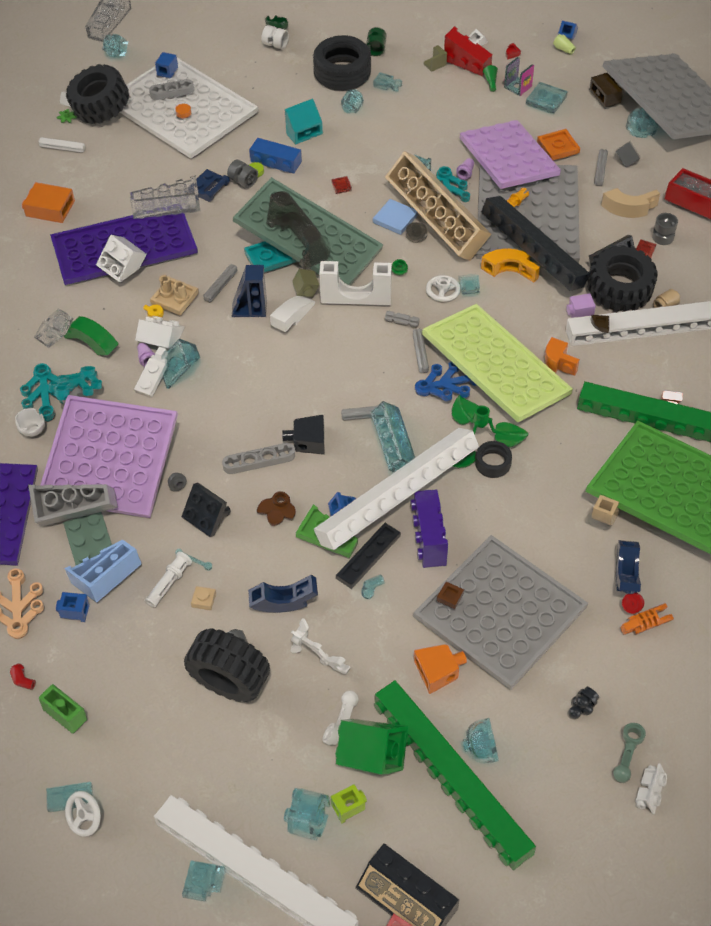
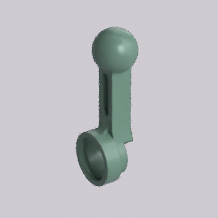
(622, 772)

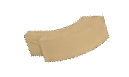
(629, 206)
(606, 510)

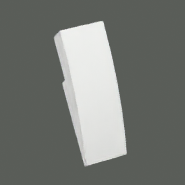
(291, 312)

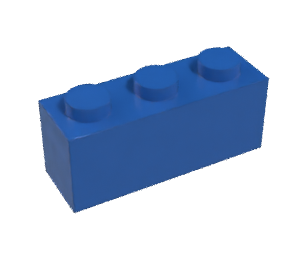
(275, 155)

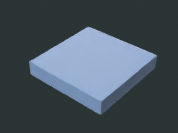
(395, 216)

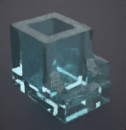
(203, 880)

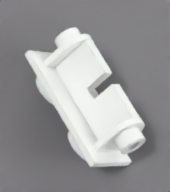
(650, 797)

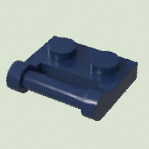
(207, 181)

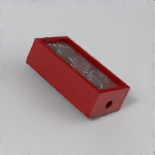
(690, 192)

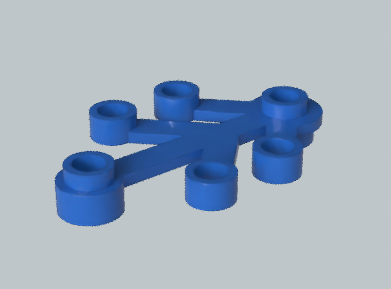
(428, 387)

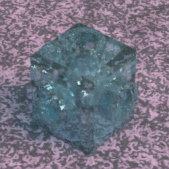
(115, 45)

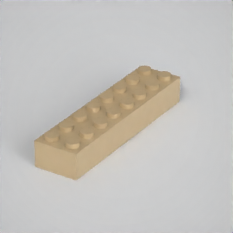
(437, 206)

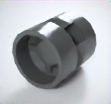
(242, 173)
(665, 228)

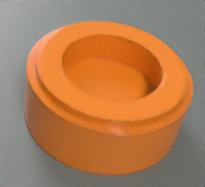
(183, 110)

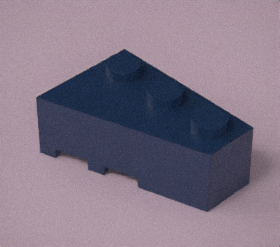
(251, 293)

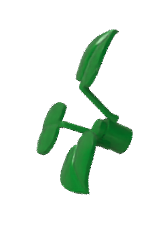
(466, 411)

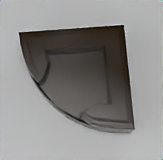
(600, 322)

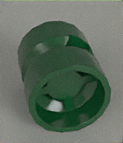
(376, 41)

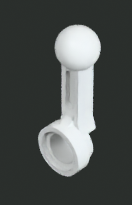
(349, 700)

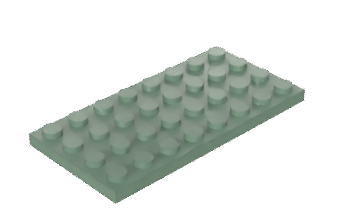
(347, 244)

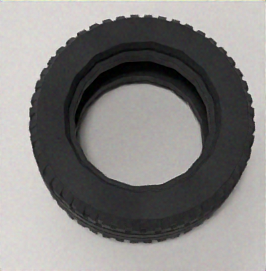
(340, 76)

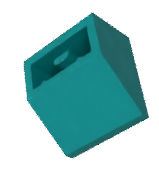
(303, 121)

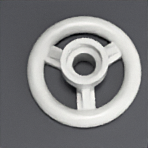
(443, 284)
(85, 812)

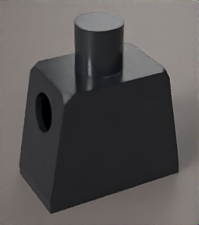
(307, 435)

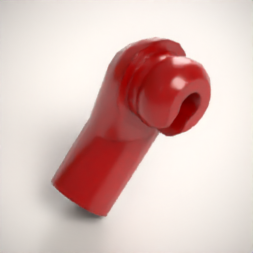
(19, 679)

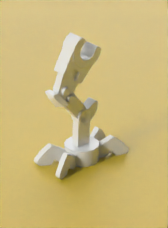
(299, 637)

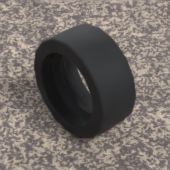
(493, 471)

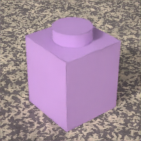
(581, 306)

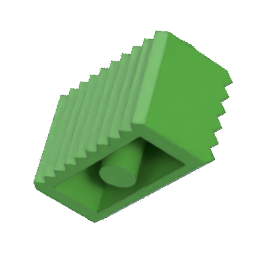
(62, 708)

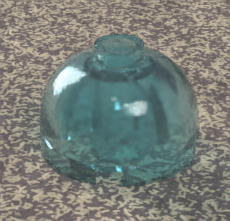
(641, 123)
(481, 742)

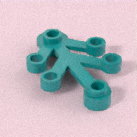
(445, 175)
(41, 373)
(68, 382)

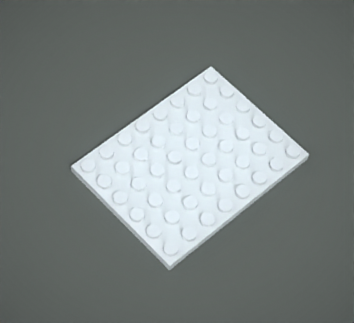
(213, 110)

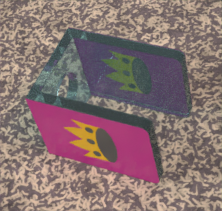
(511, 77)

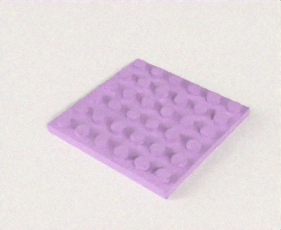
(112, 447)

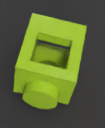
(346, 796)

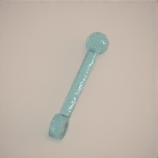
(207, 566)

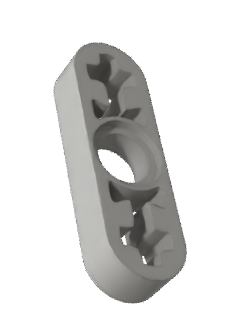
(162, 91)

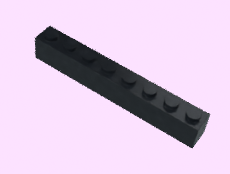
(535, 243)

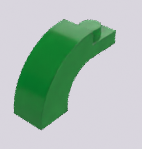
(93, 334)

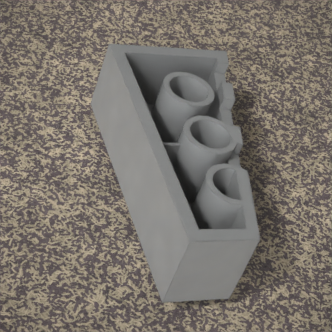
(66, 502)

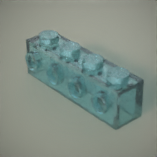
(392, 435)

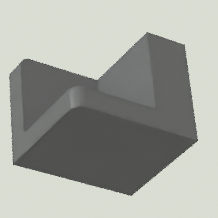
(628, 154)

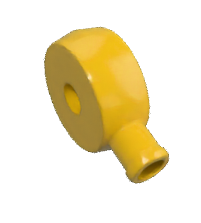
(154, 310)

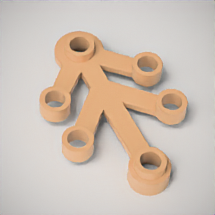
(18, 605)

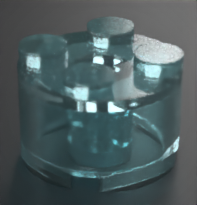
(307, 813)

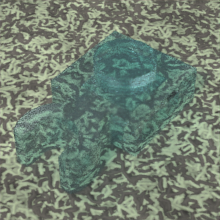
(387, 81)

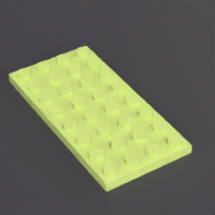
(497, 362)

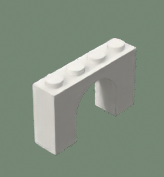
(335, 291)

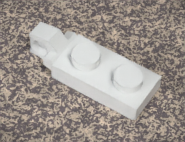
(152, 373)

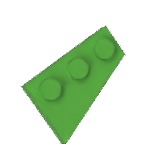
(307, 533)

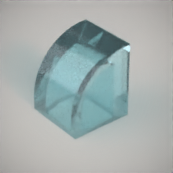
(469, 284)

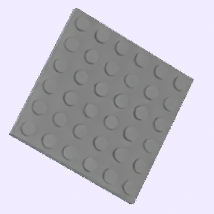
(506, 612)

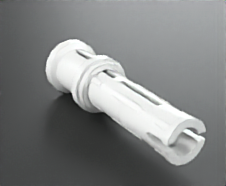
(172, 573)

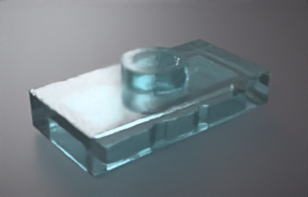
(58, 796)

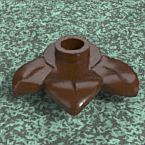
(276, 510)

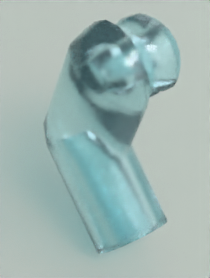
(369, 586)

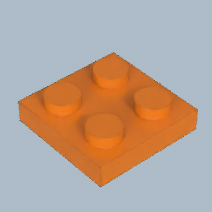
(558, 144)

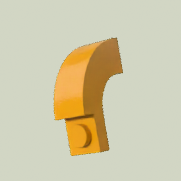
(510, 260)

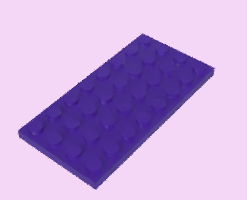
(158, 237)

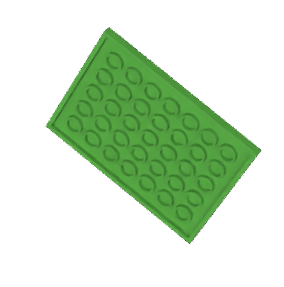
(660, 483)

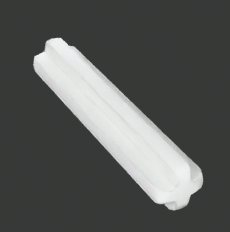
(61, 144)

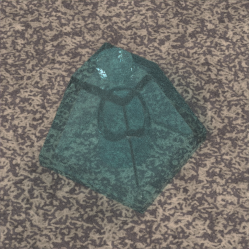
(179, 361)

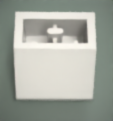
(120, 258)
(159, 331)

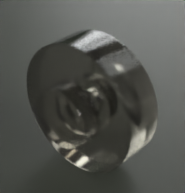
(416, 232)

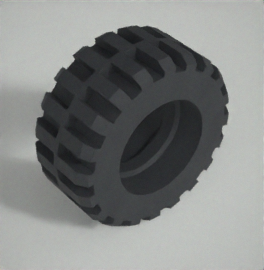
(97, 94)
(624, 262)
(227, 665)

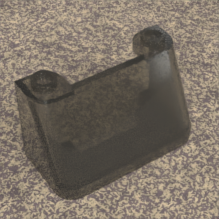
(288, 214)

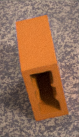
(48, 202)

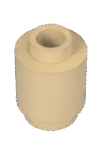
(668, 298)

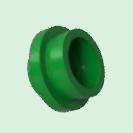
(399, 267)

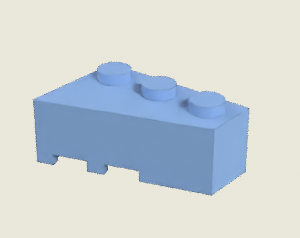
(104, 571)

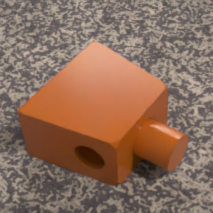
(438, 666)

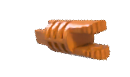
(646, 620)

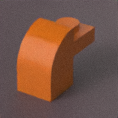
(557, 358)

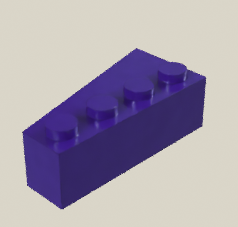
(430, 528)

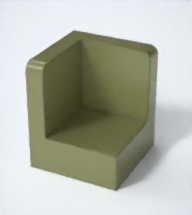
(438, 60)

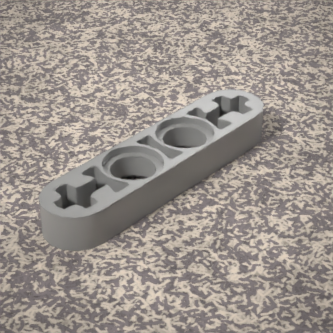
(259, 462)

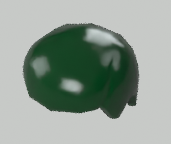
(278, 22)

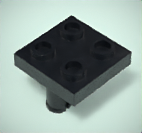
(205, 509)

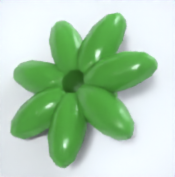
(66, 115)

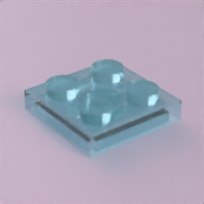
(546, 97)

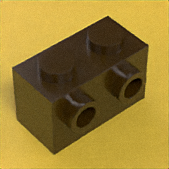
(606, 90)

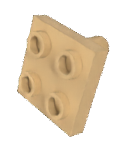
(174, 295)

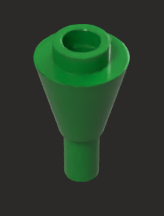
(490, 73)

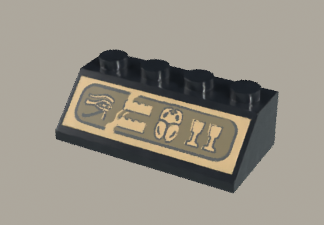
(406, 890)

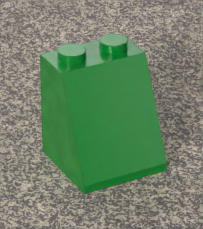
(371, 746)

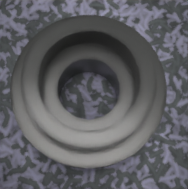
(176, 481)

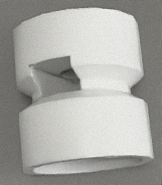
(275, 37)

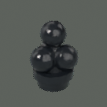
(583, 703)

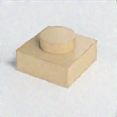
(203, 598)

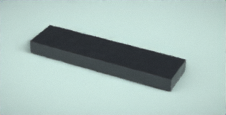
(368, 555)

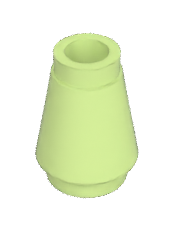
(563, 43)

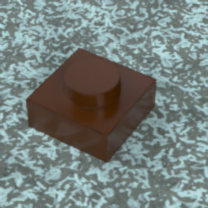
(450, 595)

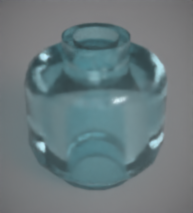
(352, 101)

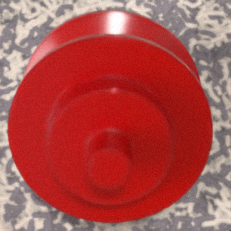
(633, 603)

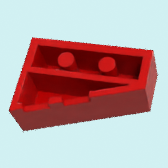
(465, 53)

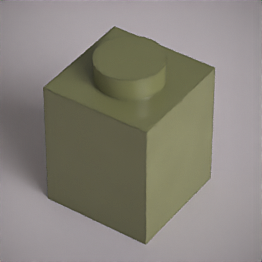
(305, 283)

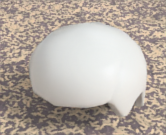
(29, 422)

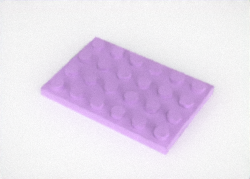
(509, 154)

